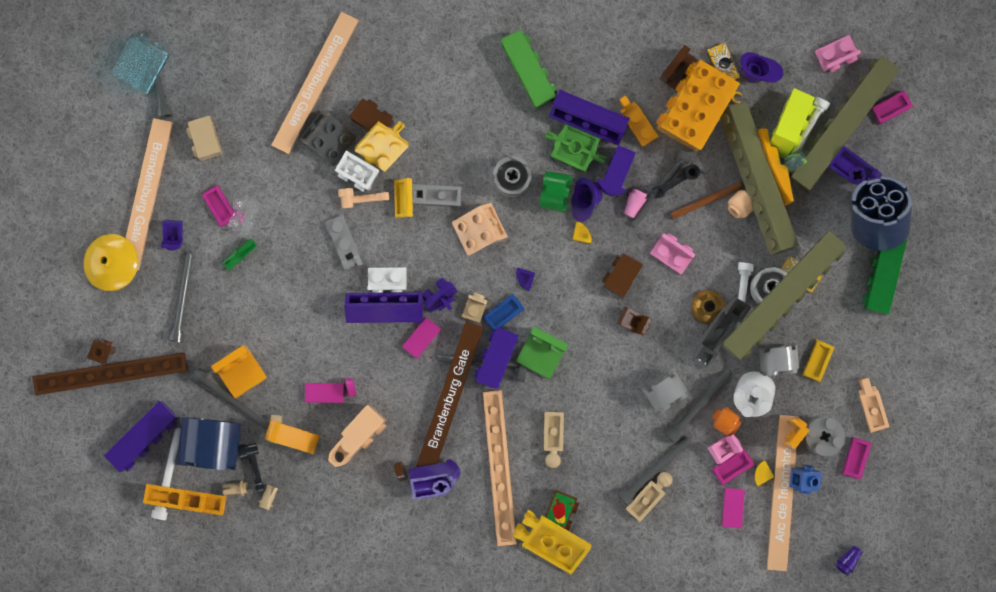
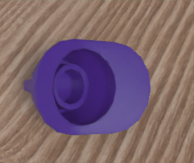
(759, 68)
(585, 198)

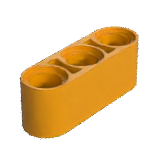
(292, 437)

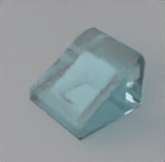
(795, 160)

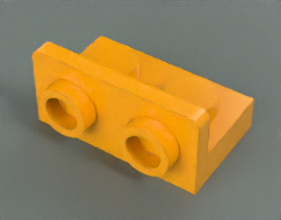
(794, 437)

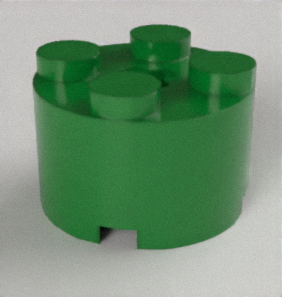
(555, 191)

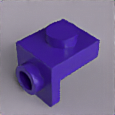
(172, 234)

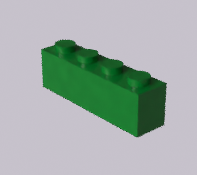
(883, 280)

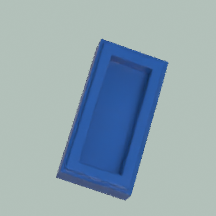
(503, 312)

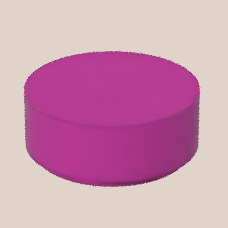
(350, 387)

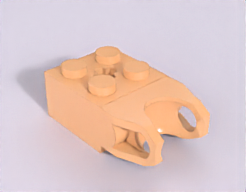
(358, 435)

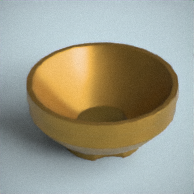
(698, 302)

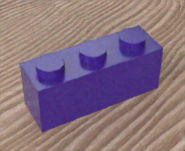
(496, 358)

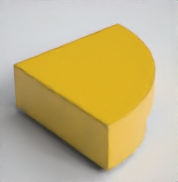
(581, 233)
(762, 473)

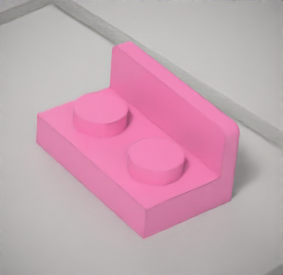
(837, 53)
(672, 253)

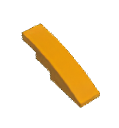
(779, 171)
(184, 499)

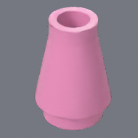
(634, 203)

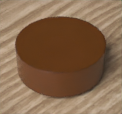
(400, 471)

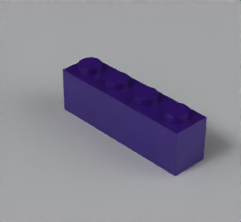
(589, 117)
(384, 307)
(141, 436)

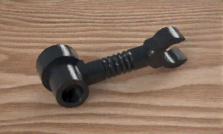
(695, 170)
(248, 452)

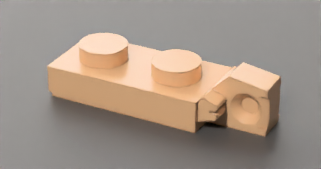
(872, 406)

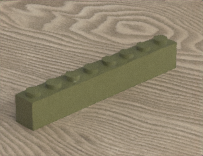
(845, 122)
(758, 179)
(783, 295)

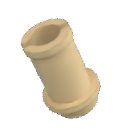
(235, 488)
(268, 497)

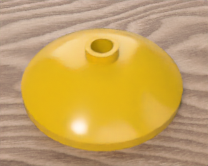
(120, 264)

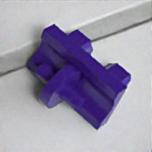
(441, 298)

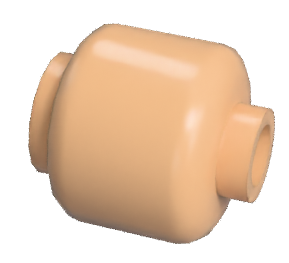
(740, 204)

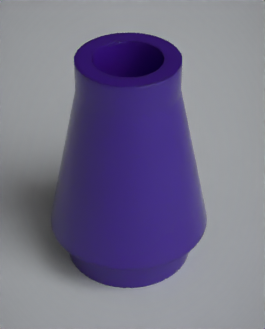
(849, 560)

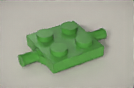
(575, 148)

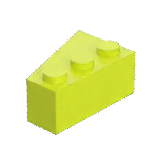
(791, 122)

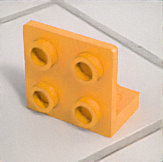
(239, 371)

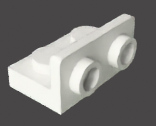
(356, 170)
(387, 279)

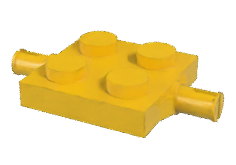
(382, 145)

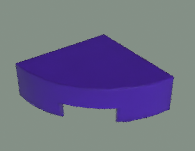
(525, 278)

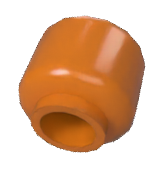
(726, 421)

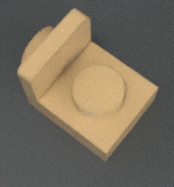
(474, 307)

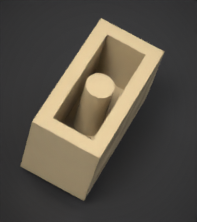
(204, 138)

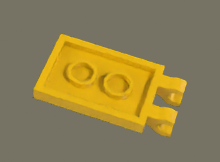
(552, 542)

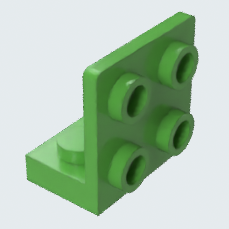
(541, 353)

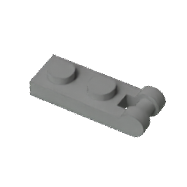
(437, 195)
(343, 242)

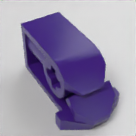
(847, 162)
(617, 172)
(433, 479)

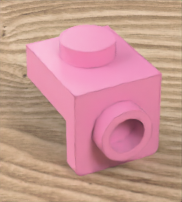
(725, 448)

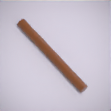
(706, 200)

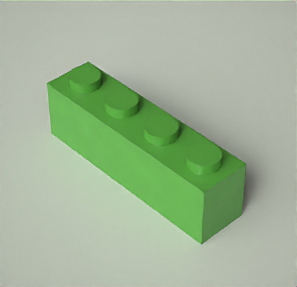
(528, 69)

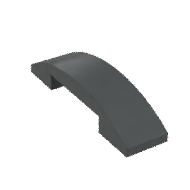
(718, 331)

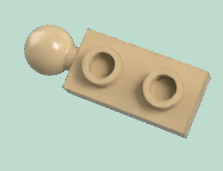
(553, 437)
(649, 496)

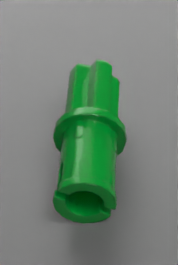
(239, 254)

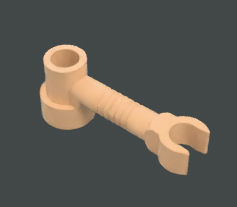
(348, 198)

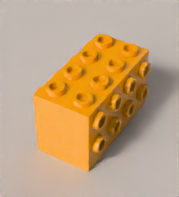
(697, 105)

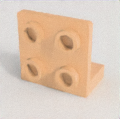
(479, 228)

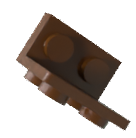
(677, 68)

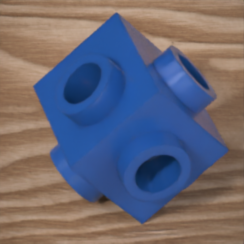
(805, 479)

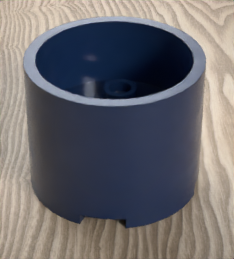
(881, 213)
(208, 443)

